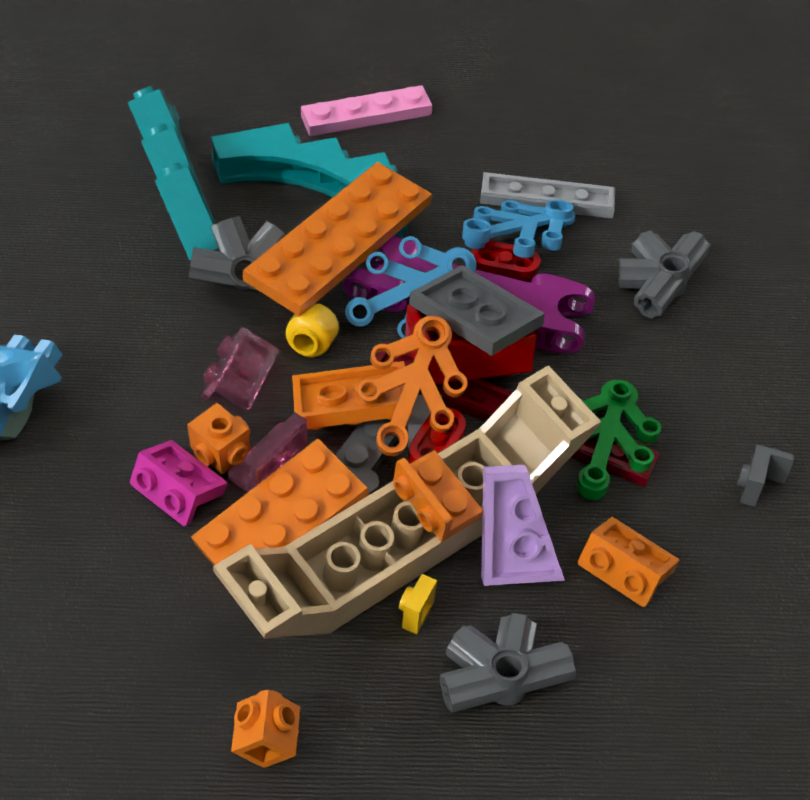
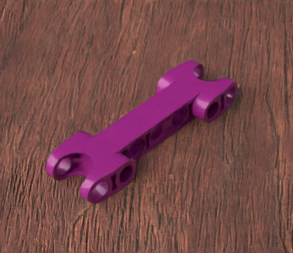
(545, 292)

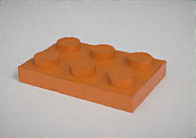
(332, 399)

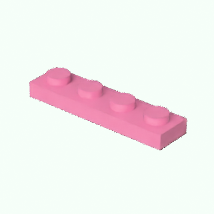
(366, 110)

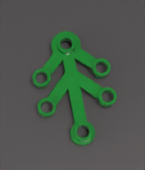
(618, 399)

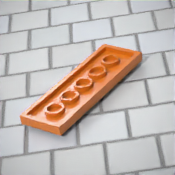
(336, 238)

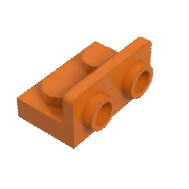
(436, 495)
(627, 561)

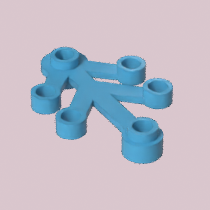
(555, 214)
(412, 278)

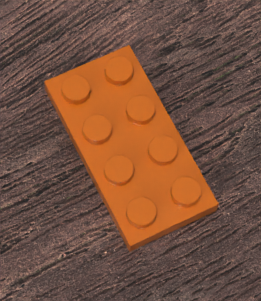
(283, 505)

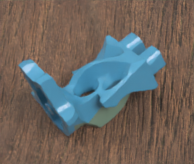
(22, 373)

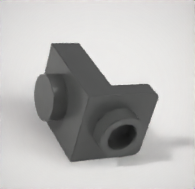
(764, 464)

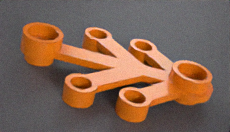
(416, 378)

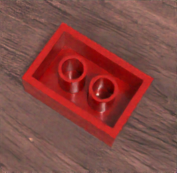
(472, 360)

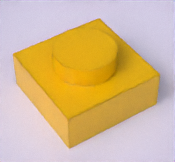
(417, 603)

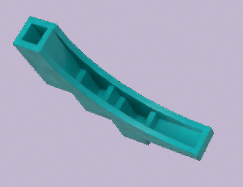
(279, 156)
(173, 168)

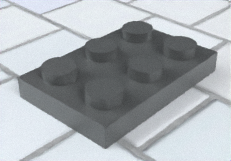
(477, 309)

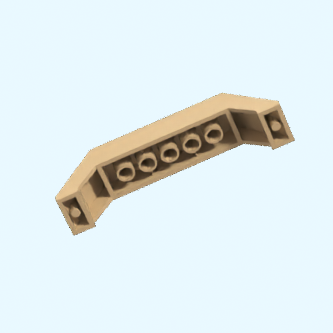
(380, 541)

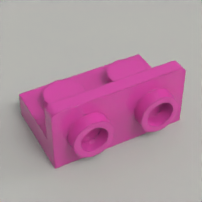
(175, 480)

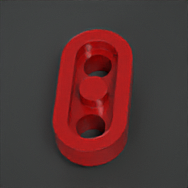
(500, 260)
(428, 439)

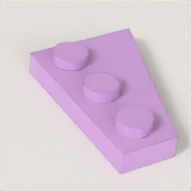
(514, 530)

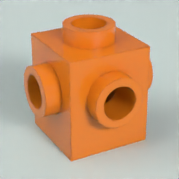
(219, 438)
(266, 728)

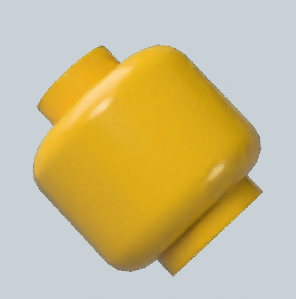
(312, 331)

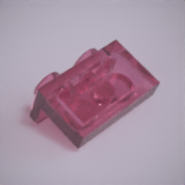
(240, 369)
(271, 452)

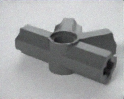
(234, 249)
(661, 271)
(512, 655)

